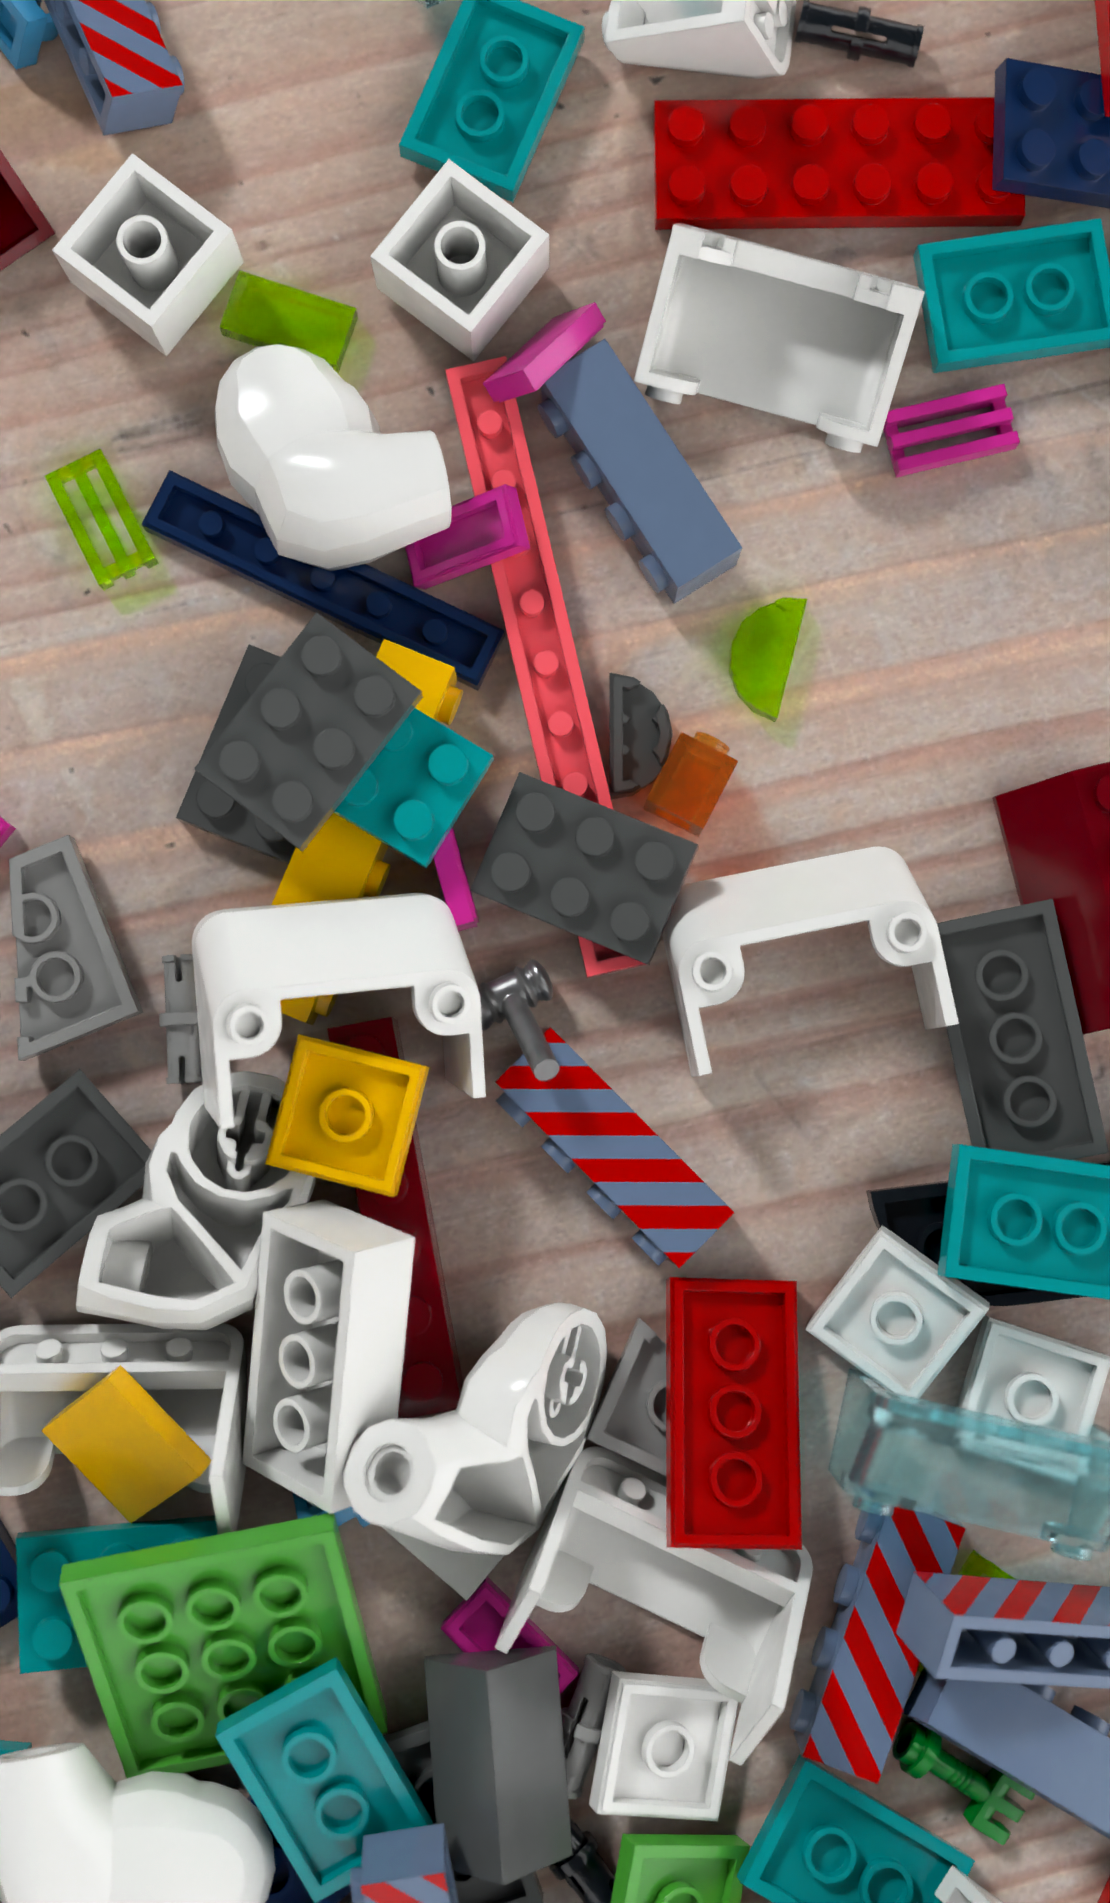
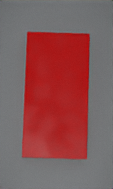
(732, 1414)

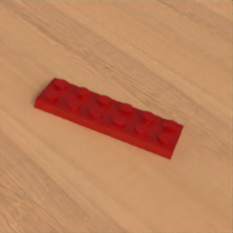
(828, 164)

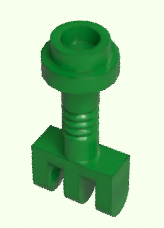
(921, 1753)

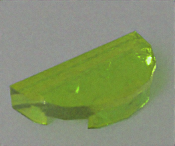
(764, 653)

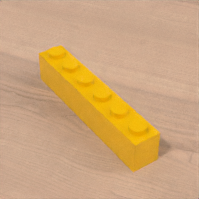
(341, 856)

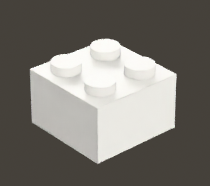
(149, 254)
(461, 260)

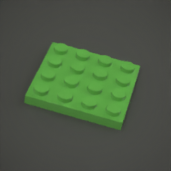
(210, 1628)

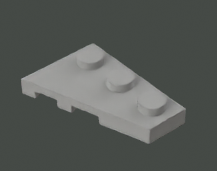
(66, 953)
(634, 1403)

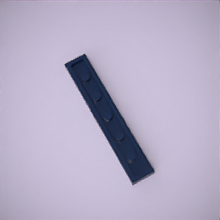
(351, 596)

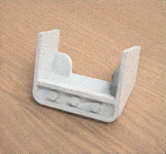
(794, 899)
(318, 948)
(188, 1372)
(744, 1602)

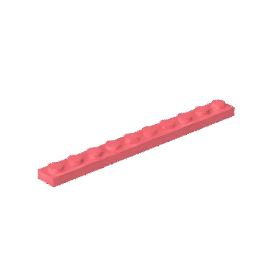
(534, 612)

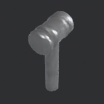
(510, 999)

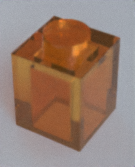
(691, 782)

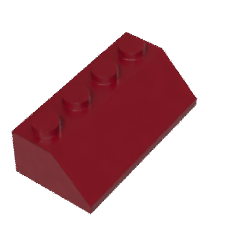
(1061, 852)

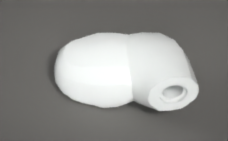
(137, 1840)

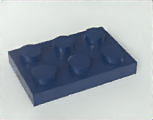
(1051, 134)

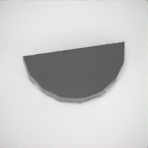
(637, 736)

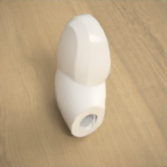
(318, 465)
(195, 1237)
(497, 1461)

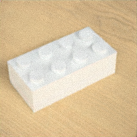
(324, 1344)

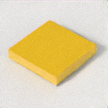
(347, 1115)
(126, 1445)

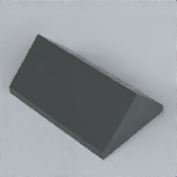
(499, 1760)

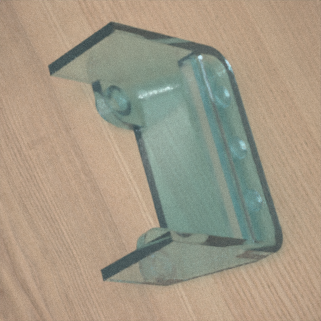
(973, 1468)

